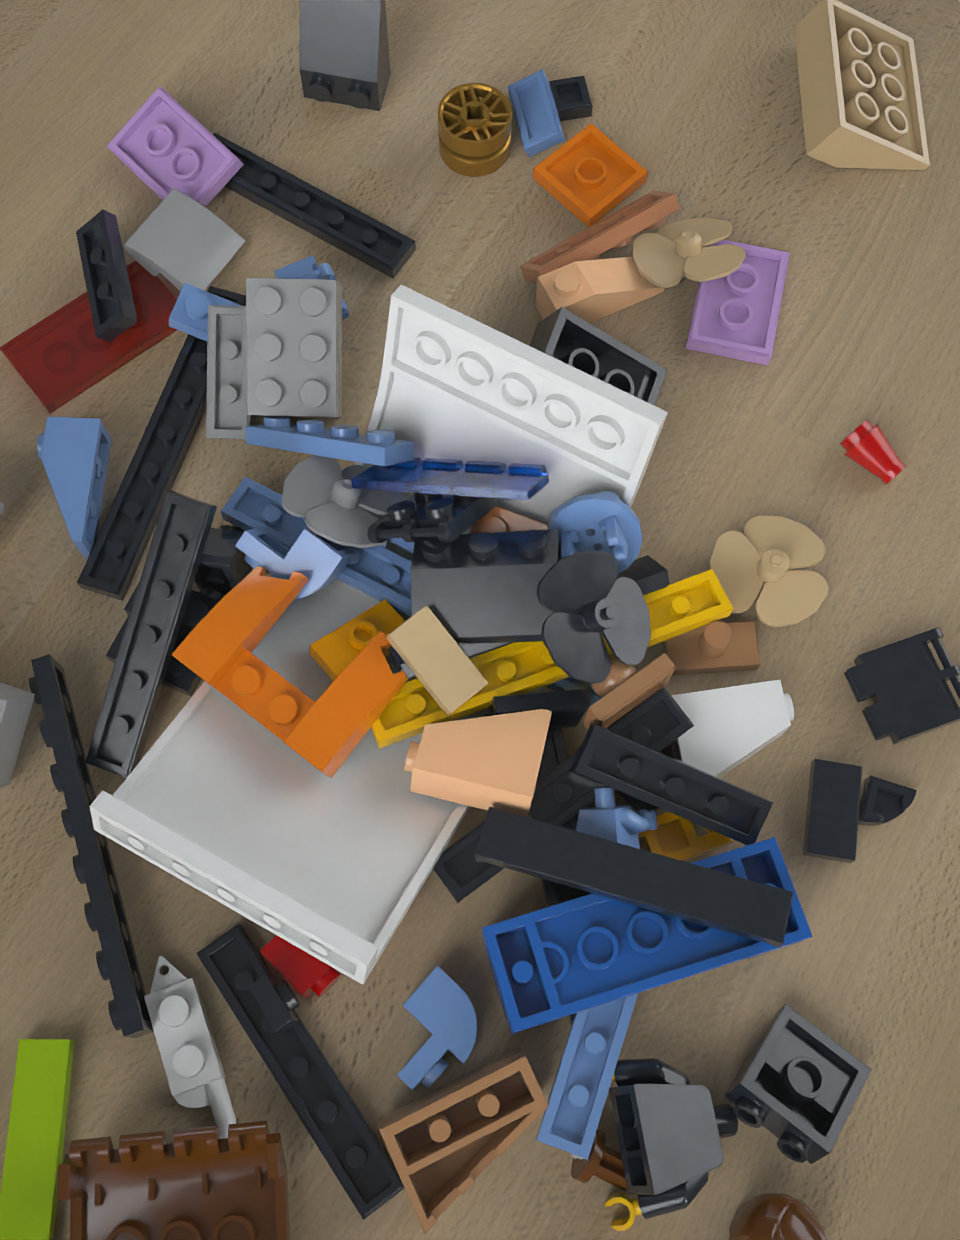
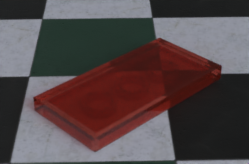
(64, 356)

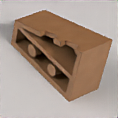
(459, 1130)

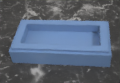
(536, 113)

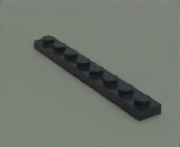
(94, 862)

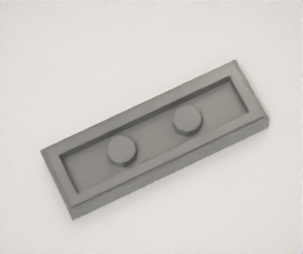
(227, 373)

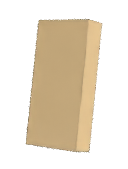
(437, 660)

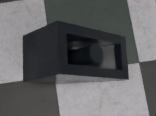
(221, 561)

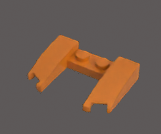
(318, 731)

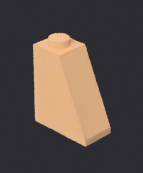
(481, 760)

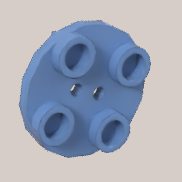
(613, 524)

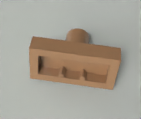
(714, 649)

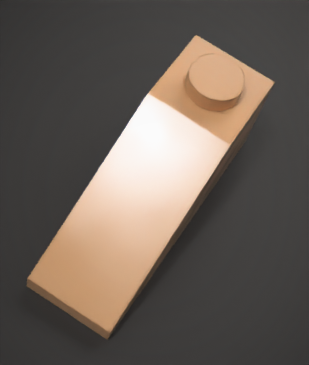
(593, 288)

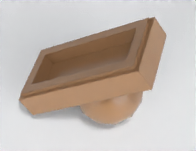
(627, 689)

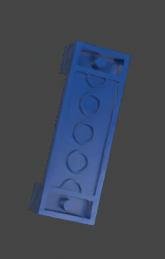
(610, 949)

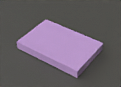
(174, 151)
(740, 311)

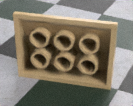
(859, 91)

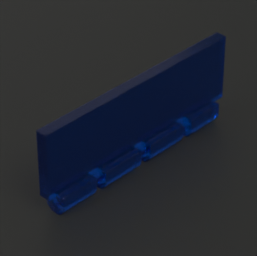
(451, 478)

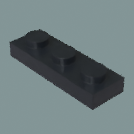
(106, 276)

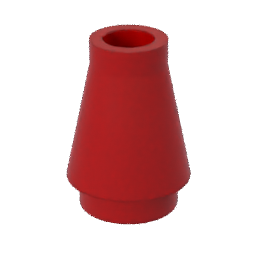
(873, 451)

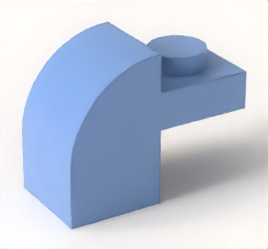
(310, 555)
(449, 1018)

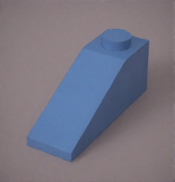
(77, 464)

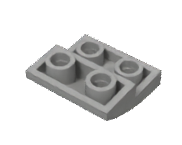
(183, 242)

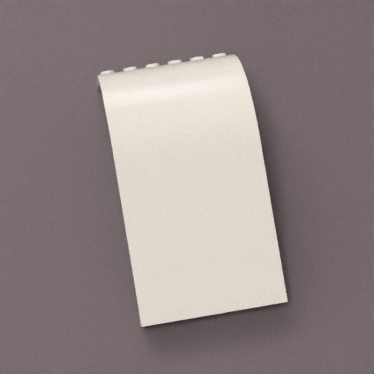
(349, 852)

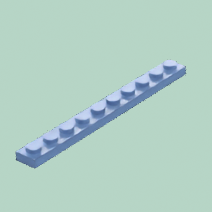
(370, 570)

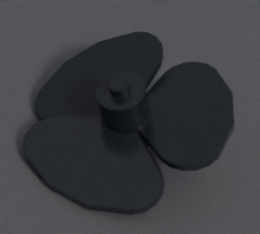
(587, 603)

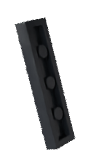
(671, 785)

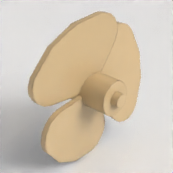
(681, 252)
(762, 561)

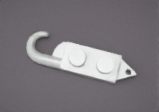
(188, 1044)

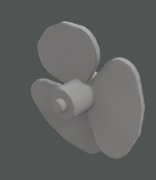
(331, 505)

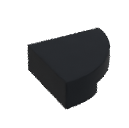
(883, 801)

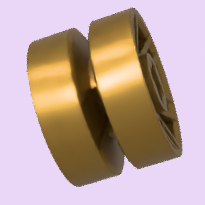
(474, 129)

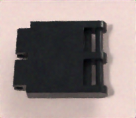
(430, 517)
(906, 687)

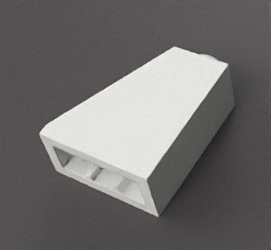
(731, 724)

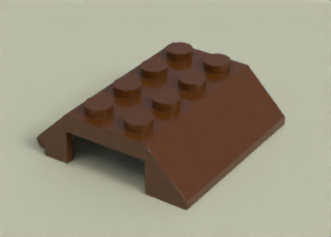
(180, 1189)

